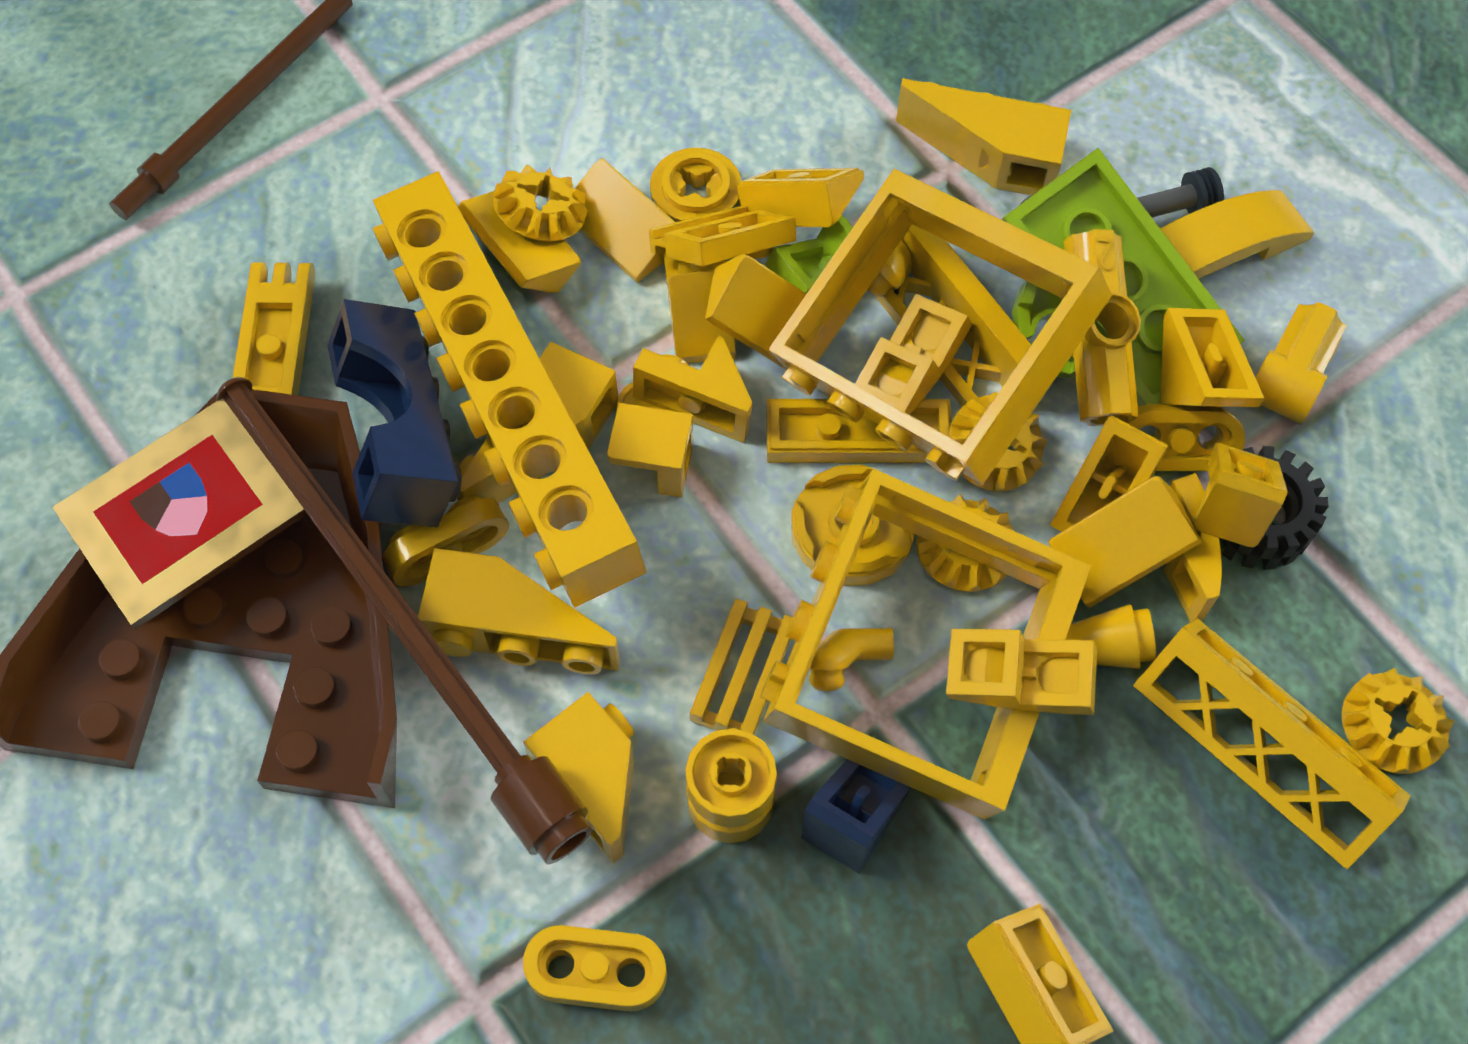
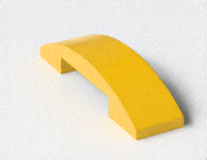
(1237, 229)

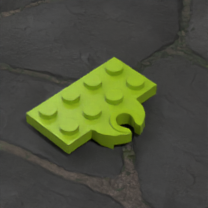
(1155, 273)

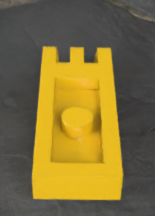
(275, 327)

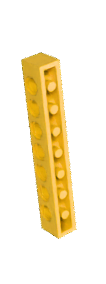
(486, 343)

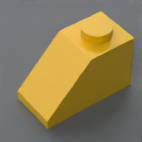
(597, 762)

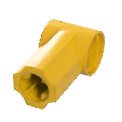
(1295, 369)

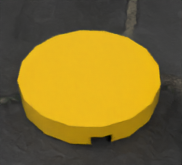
(813, 523)

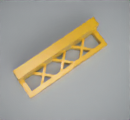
(950, 282)
(1288, 723)

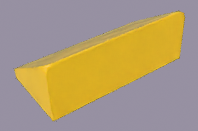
(810, 195)
(620, 220)
(529, 261)
(751, 303)
(1128, 538)
(1037, 981)

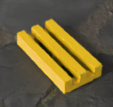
(761, 622)

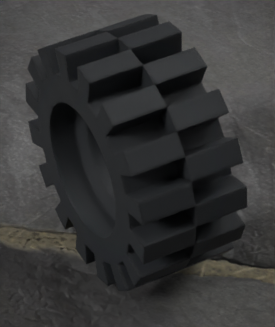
(1302, 522)

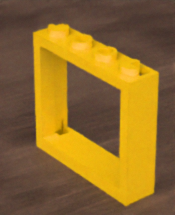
(860, 259)
(971, 535)

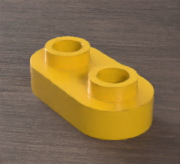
(1180, 429)
(468, 526)
(597, 962)

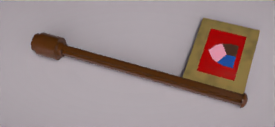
(224, 490)

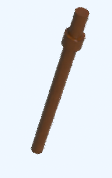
(161, 171)

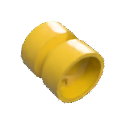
(730, 785)

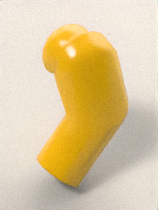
(844, 648)

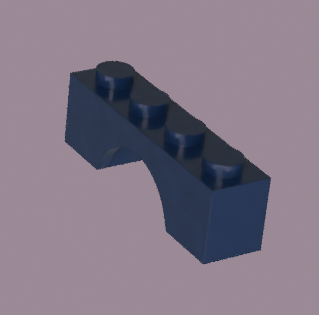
(407, 463)

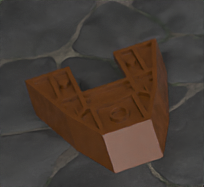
(87, 681)

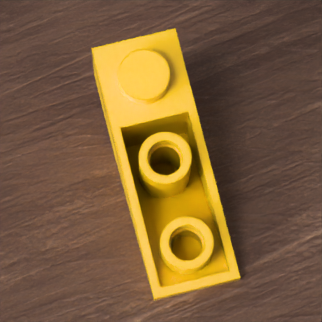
(995, 137)
(587, 394)
(498, 610)

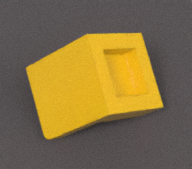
(653, 441)

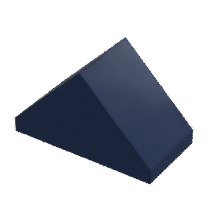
(852, 813)

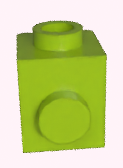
(805, 260)

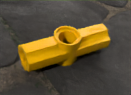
(1106, 363)

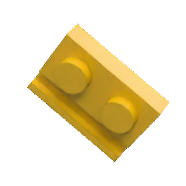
(723, 236)

